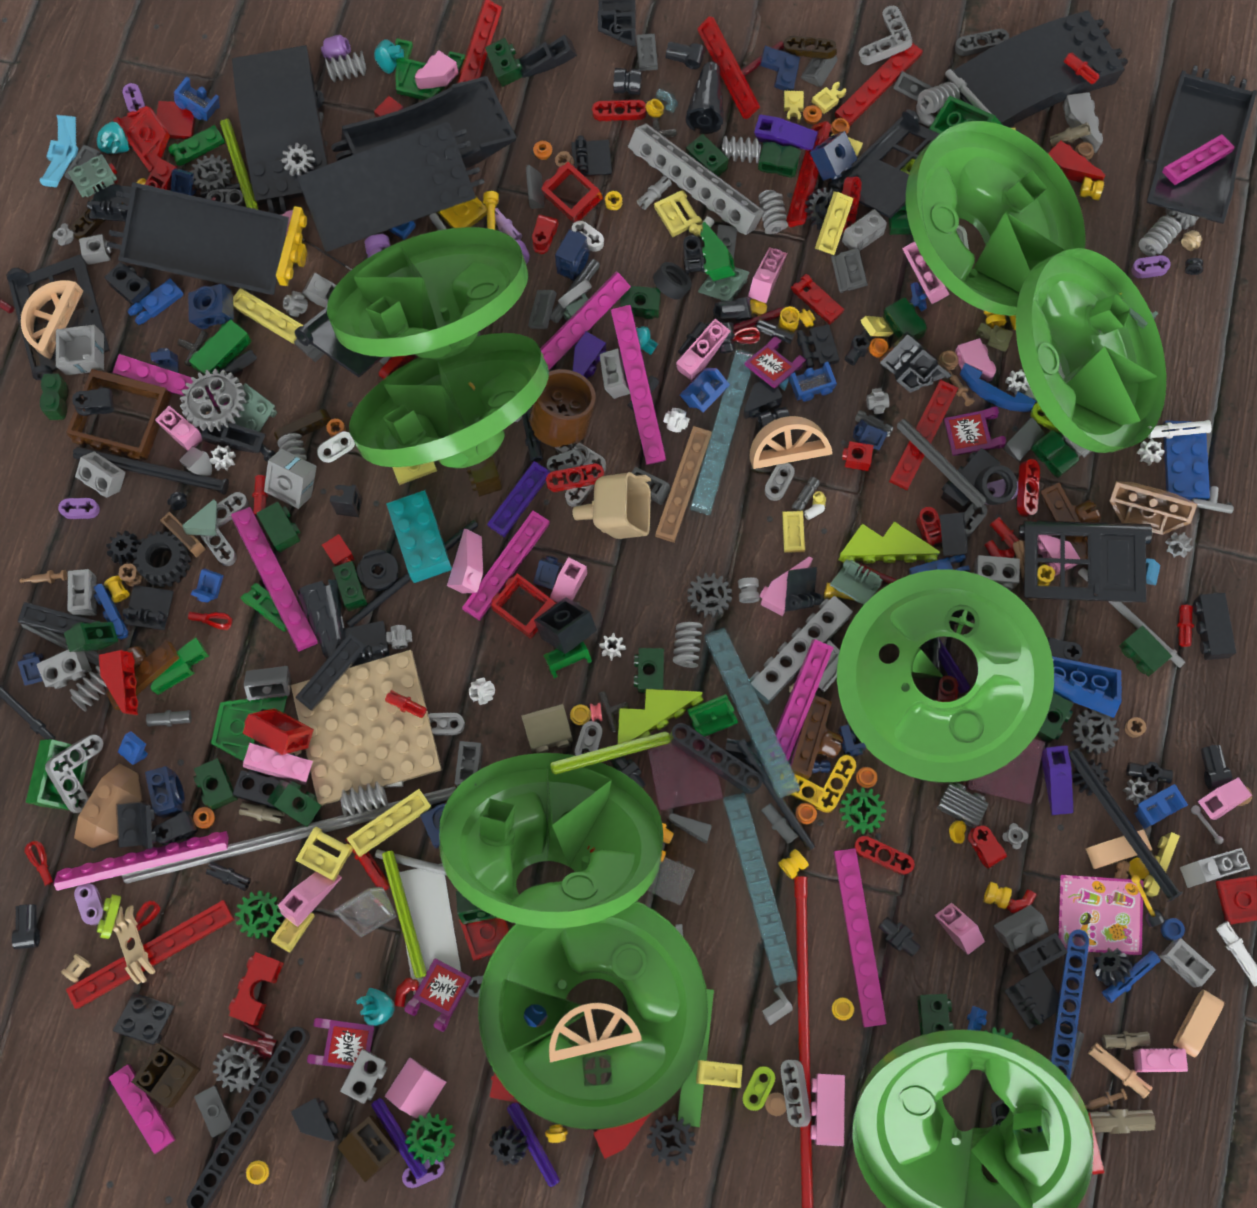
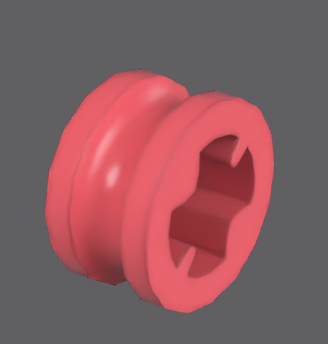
(596, 712)

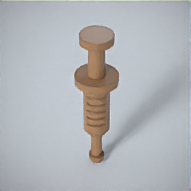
(962, 391)
(49, 576)
(1105, 1100)

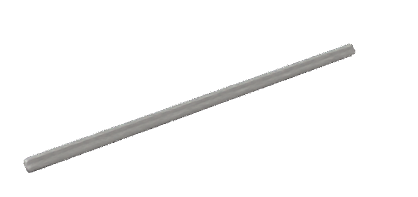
(279, 838)

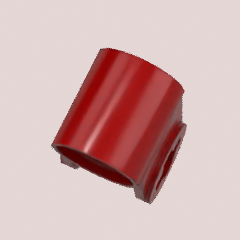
(543, 233)
(931, 530)
(946, 696)
(987, 848)

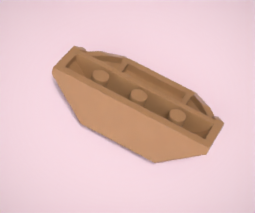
(1152, 506)
(98, 818)

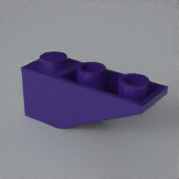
(784, 133)
(588, 354)
(1058, 779)

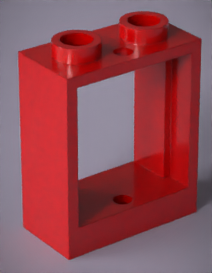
(584, 206)
(510, 587)
(278, 731)

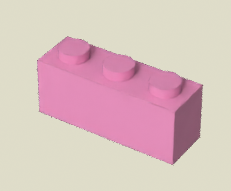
(931, 284)
(276, 764)
(828, 1109)

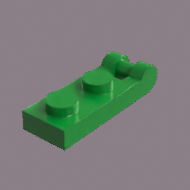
(196, 145)
(263, 605)

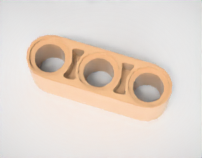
(1113, 851)
(1198, 1023)

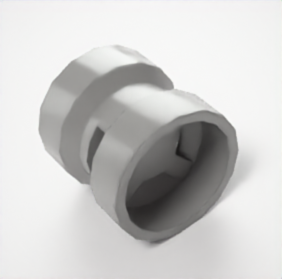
(748, 590)

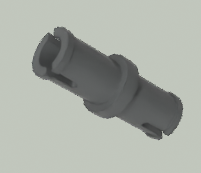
(168, 718)
(779, 823)

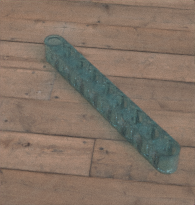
(722, 434)
(752, 713)
(760, 889)

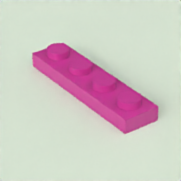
(1198, 159)
(142, 1110)

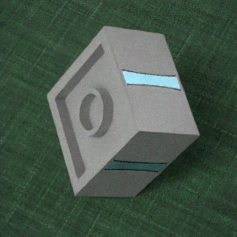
(79, 349)
(289, 478)

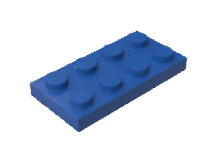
(1187, 464)

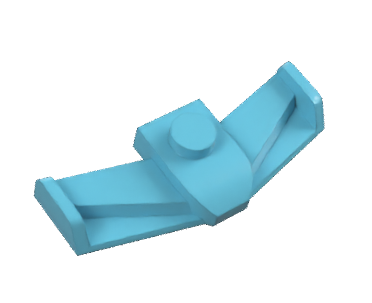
(61, 152)

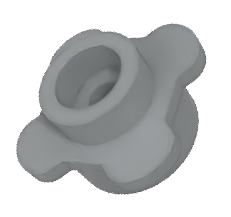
(63, 235)
(1021, 836)

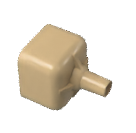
(619, 506)

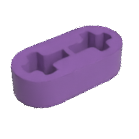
(131, 102)
(1151, 269)
(79, 513)
(427, 1178)

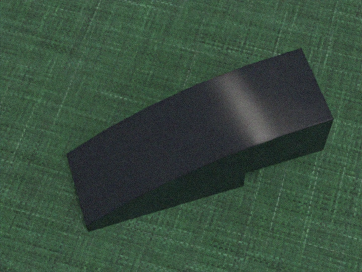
(547, 56)
(235, 437)

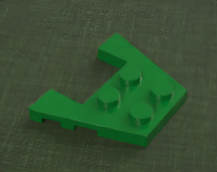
(407, 69)
(231, 722)

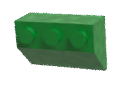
(958, 112)
(41, 788)

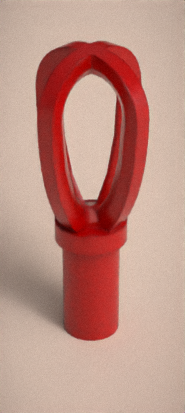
(744, 340)
(204, 618)
(43, 868)
(142, 910)

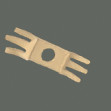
(137, 954)

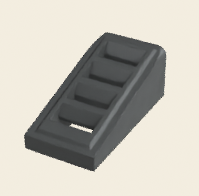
(660, 489)
(693, 827)

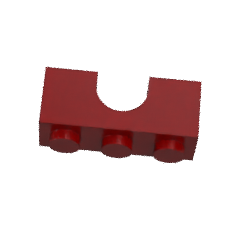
(245, 1005)

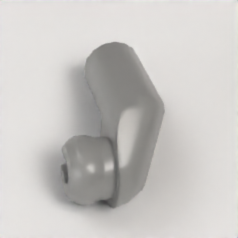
(926, 120)

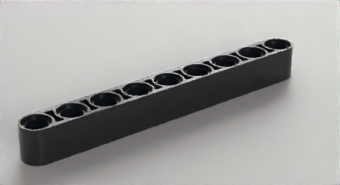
(239, 1124)

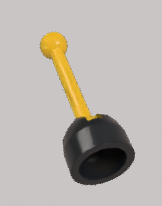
(1153, 916)

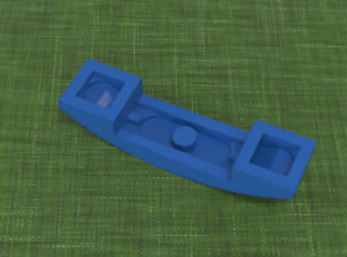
(994, 395)

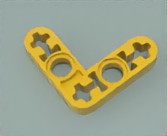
(820, 793)

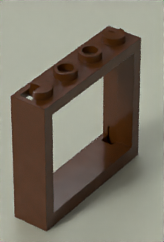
(129, 385)

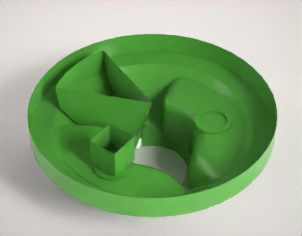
(1004, 190)
(428, 293)
(1110, 365)
(434, 413)
(956, 737)
(530, 816)
(664, 1000)
(923, 1161)

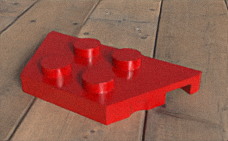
(145, 135)

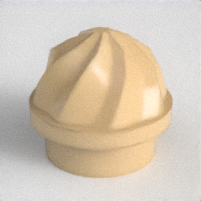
(1191, 240)

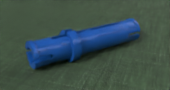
(1138, 970)

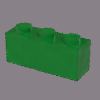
(220, 348)

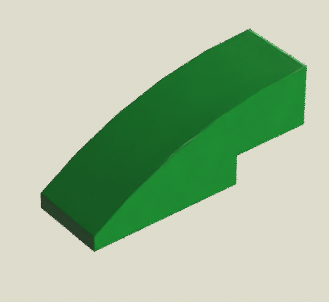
(181, 669)

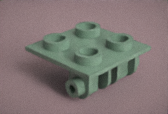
(90, 174)
(725, 288)
(256, 410)
(855, 583)

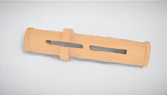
(1127, 1076)

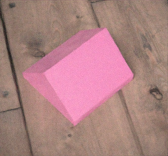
(415, 1089)

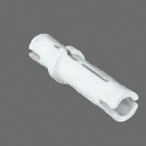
(1201, 427)
(1235, 945)

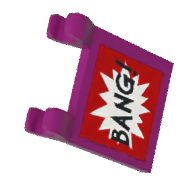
(771, 365)
(970, 432)
(441, 991)
(343, 1043)

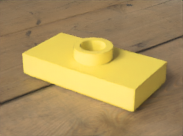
(876, 326)
(410, 473)
(793, 531)
(289, 934)
(719, 1074)

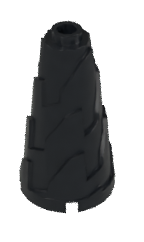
(706, 103)
(323, 609)

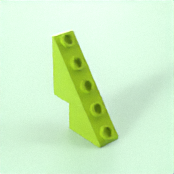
(893, 546)
(659, 708)

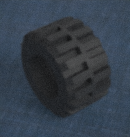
(151, 548)

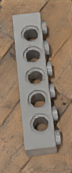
(768, 690)

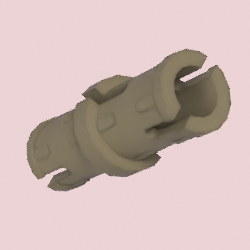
(1071, 134)
(261, 812)
(1126, 1040)

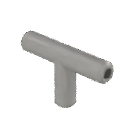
(1212, 503)

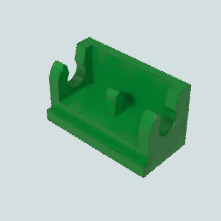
(557, 660)
(712, 716)

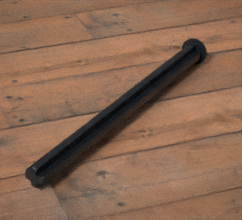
(160, 471)
(1124, 825)

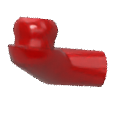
(995, 552)
(1017, 905)
(402, 990)

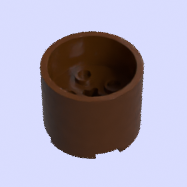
(563, 409)

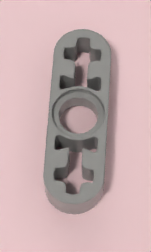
(793, 1111)

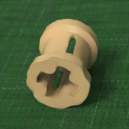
(74, 975)

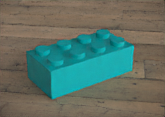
(419, 536)

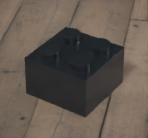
(565, 625)

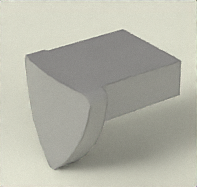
(197, 462)
(777, 1009)

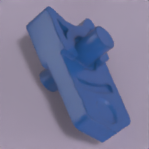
(918, 296)
(976, 1019)

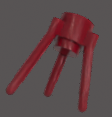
(264, 1046)

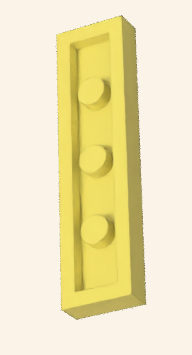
(265, 315)
(389, 823)

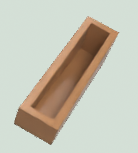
(189, 541)

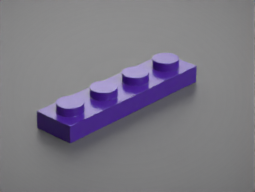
(518, 499)

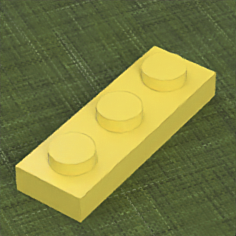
(834, 223)
(1167, 846)

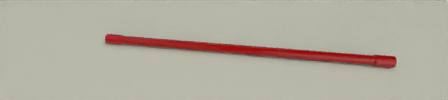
(801, 894)

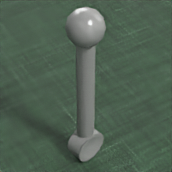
(1196, 810)

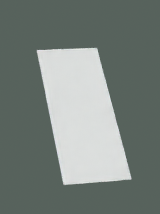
(431, 917)

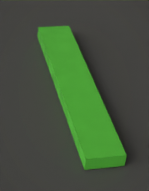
(692, 1092)

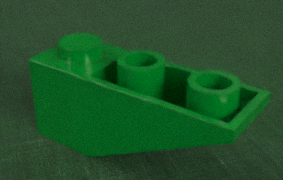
(718, 258)

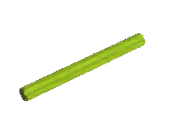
(238, 164)
(610, 753)
(404, 914)

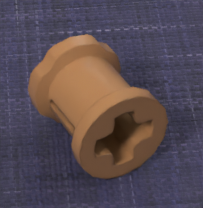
(124, 575)

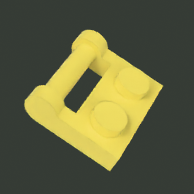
(673, 217)
(321, 860)

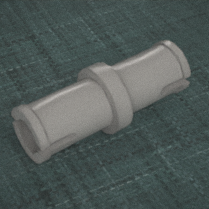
(654, 192)

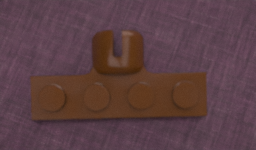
(1063, 510)
(149, 667)
(815, 739)

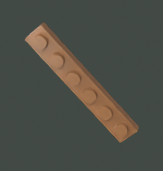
(683, 484)

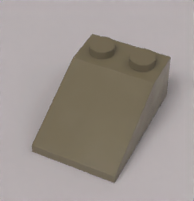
(547, 729)

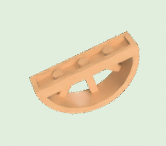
(59, 319)
(790, 453)
(584, 1046)

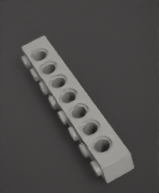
(646, 136)

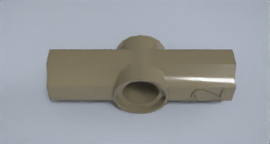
(1123, 1121)

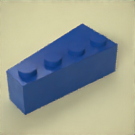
(1088, 685)

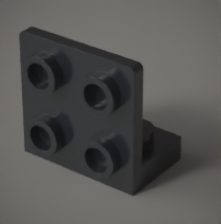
(135, 824)

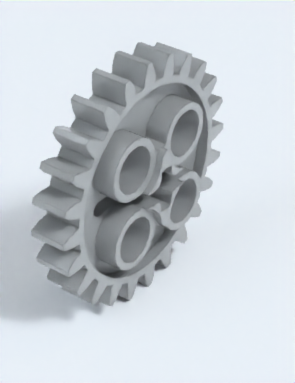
(230, 391)

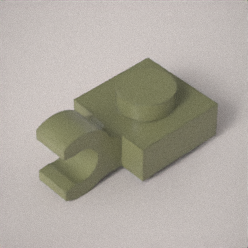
(997, 338)

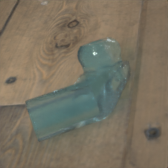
(669, 98)

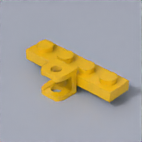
(293, 248)

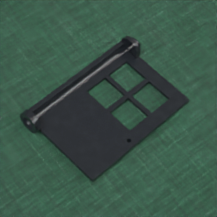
(883, 184)
(90, 315)
(322, 336)
(1114, 560)

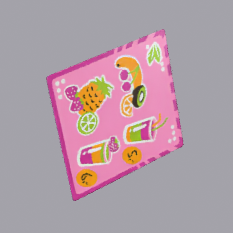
(1090, 907)

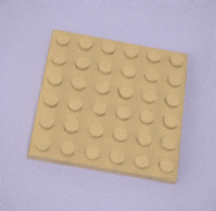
(364, 737)

